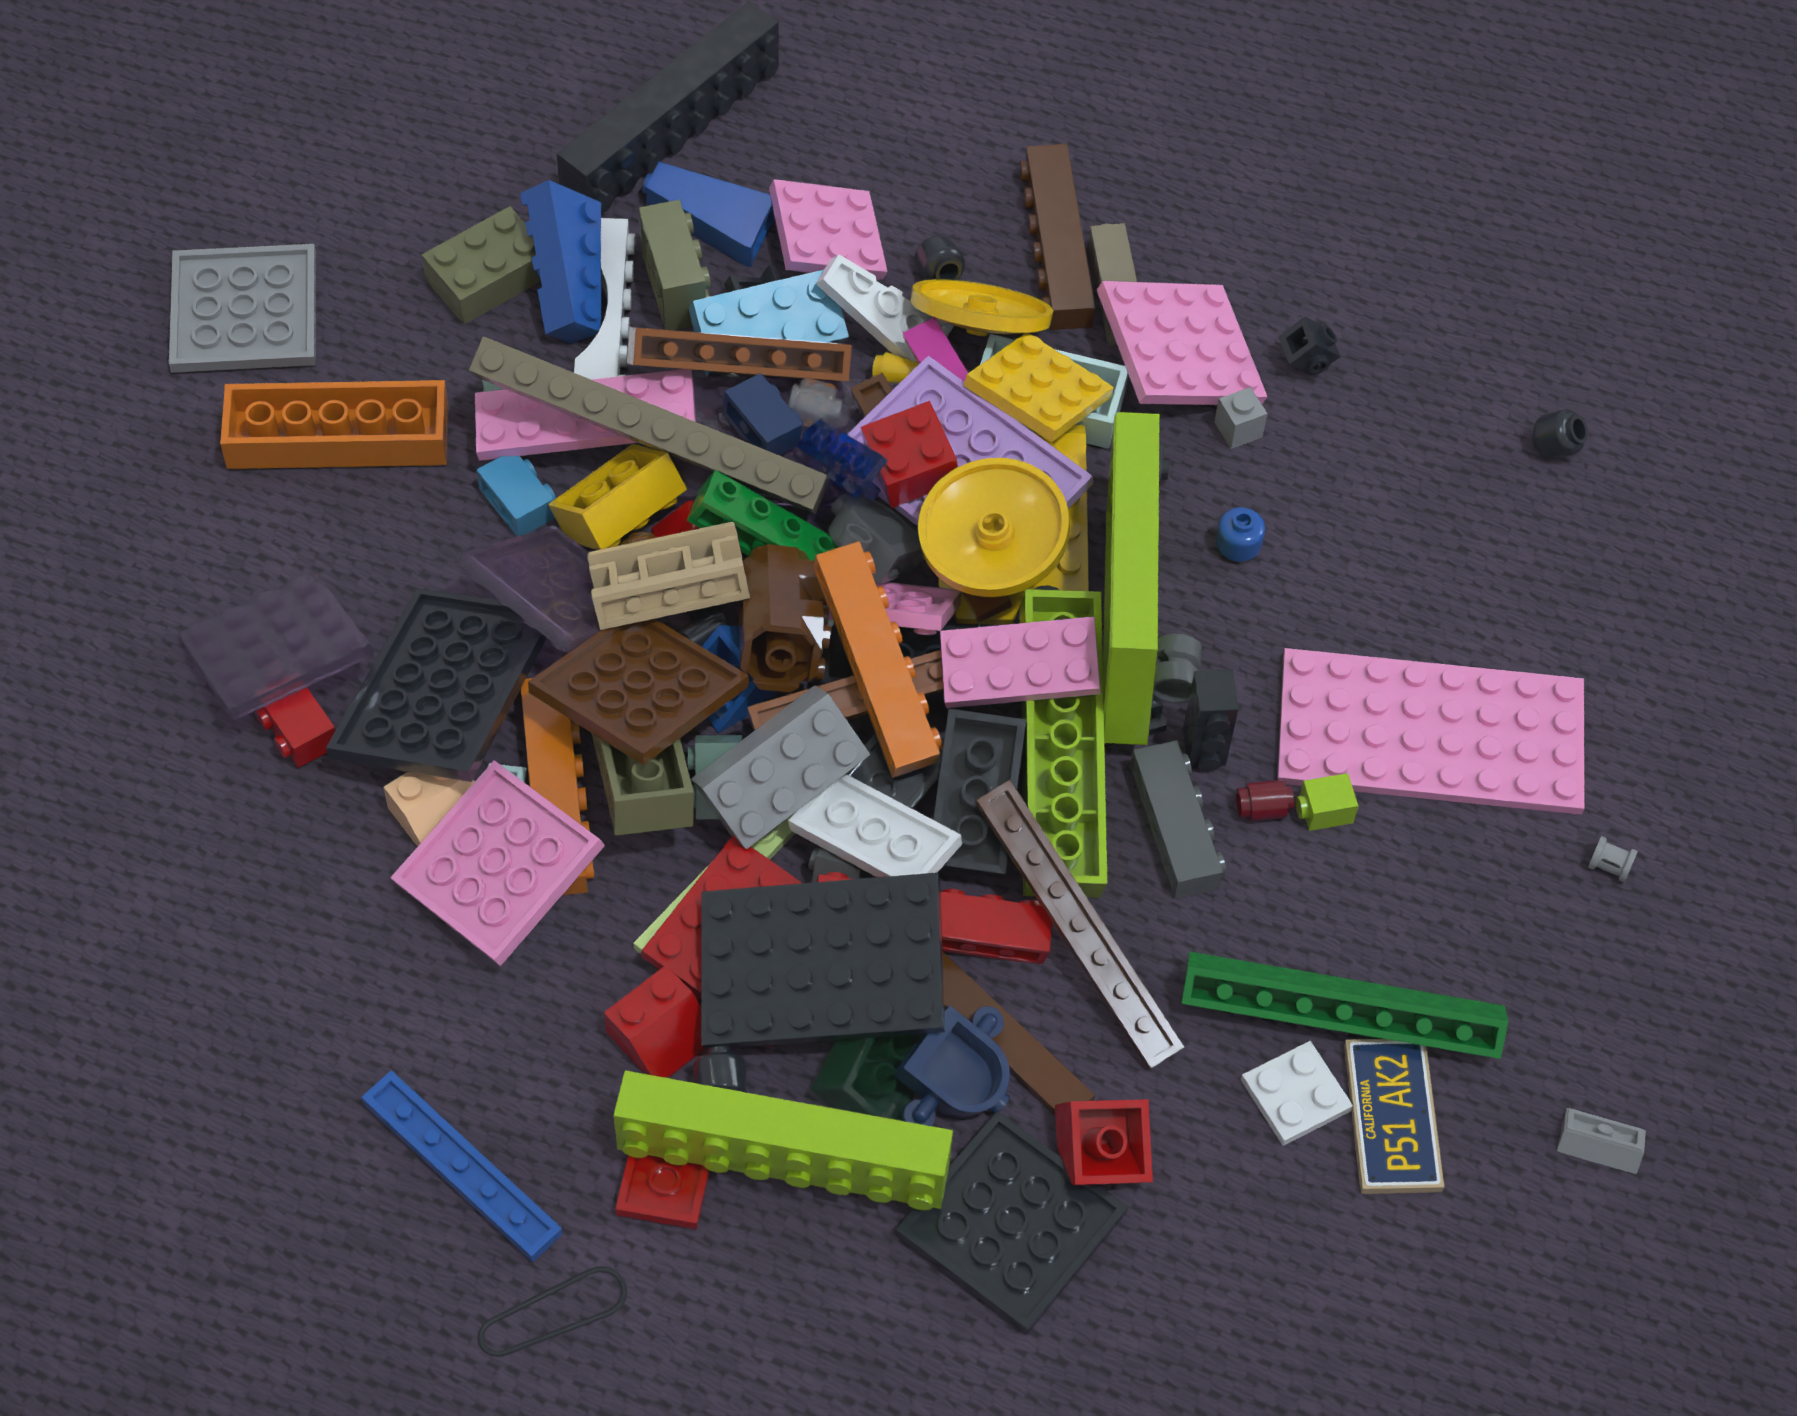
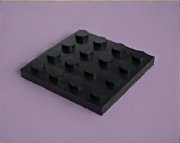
(1012, 1223)

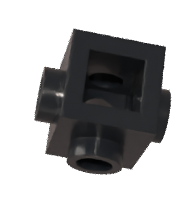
(1309, 346)

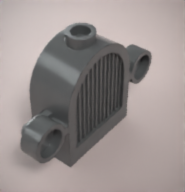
(881, 531)

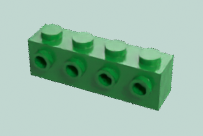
(755, 518)

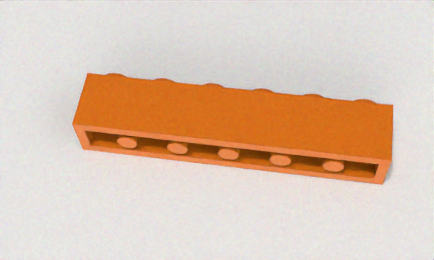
(876, 659)
(554, 766)

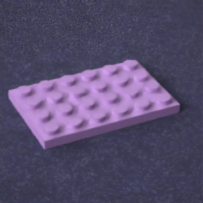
(974, 431)

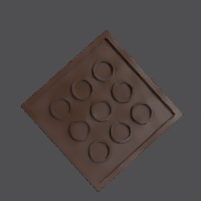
(638, 686)

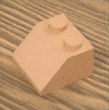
(422, 801)

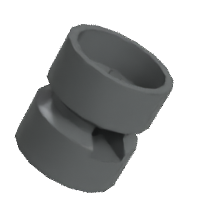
(1175, 666)

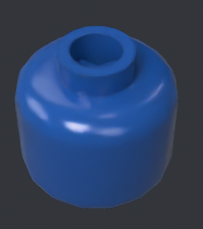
(1240, 534)

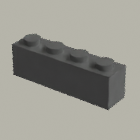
(1177, 819)

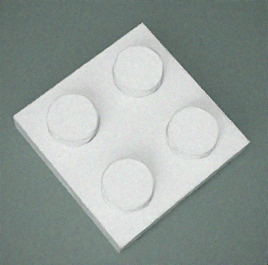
(1296, 1093)

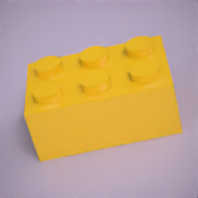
(618, 497)

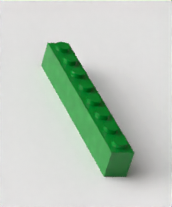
(1345, 1005)

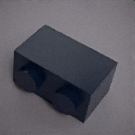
(762, 415)

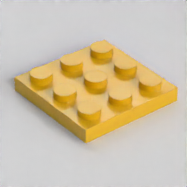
(1038, 386)

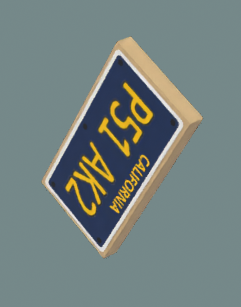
(1393, 1117)

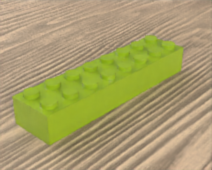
(1066, 754)
(782, 1140)

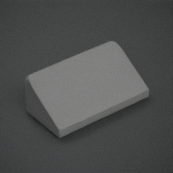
(1602, 1140)

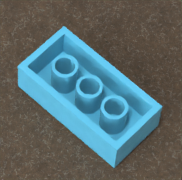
(778, 309)

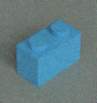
(516, 493)

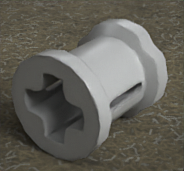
(1612, 859)

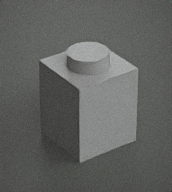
(1240, 417)

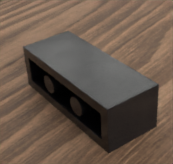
(1210, 718)

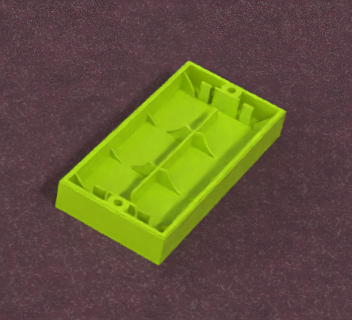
(1131, 578)

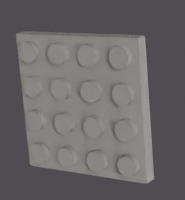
(243, 308)

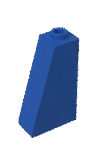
(721, 212)

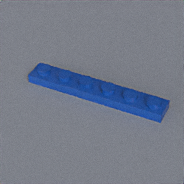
(462, 1166)

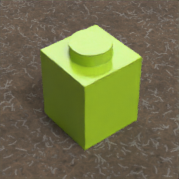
(1327, 802)

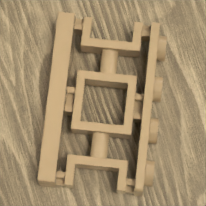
(667, 575)

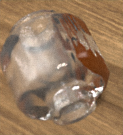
(815, 401)

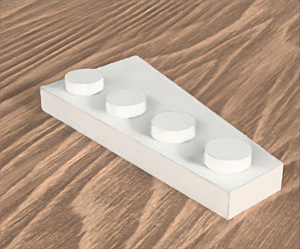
(873, 305)

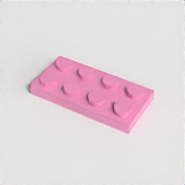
(1020, 662)

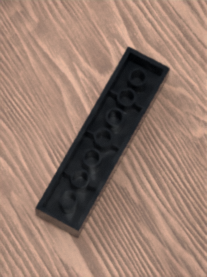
(672, 107)

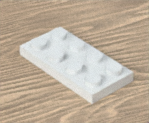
(874, 830)

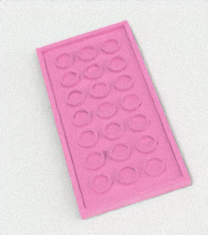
(1433, 730)

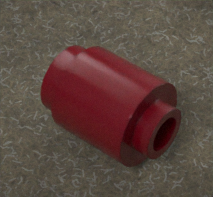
(1264, 800)

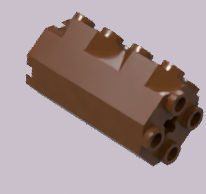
(783, 619)

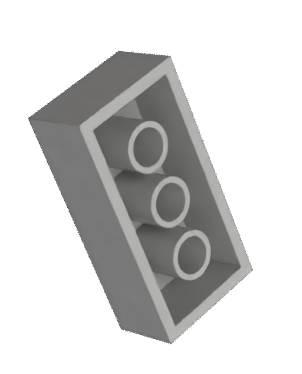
(780, 766)

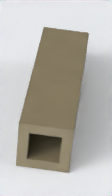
(1110, 261)

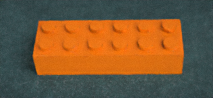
(335, 424)

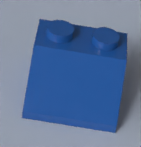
(726, 645)

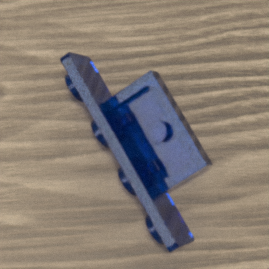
(846, 460)

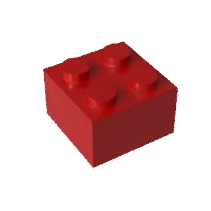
(914, 451)

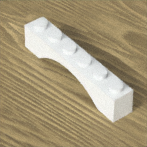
(605, 353)

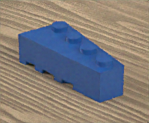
(566, 259)

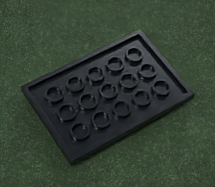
(439, 687)
(822, 961)

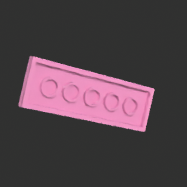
(521, 427)

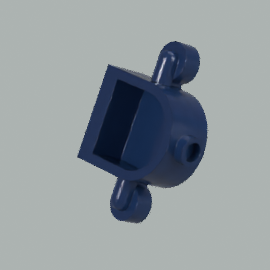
(957, 1069)

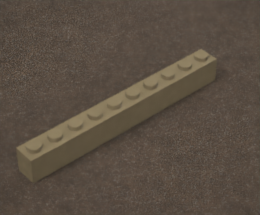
(649, 425)

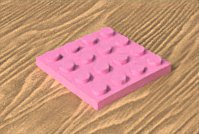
(1179, 342)
(497, 862)

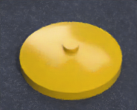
(981, 307)
(994, 527)

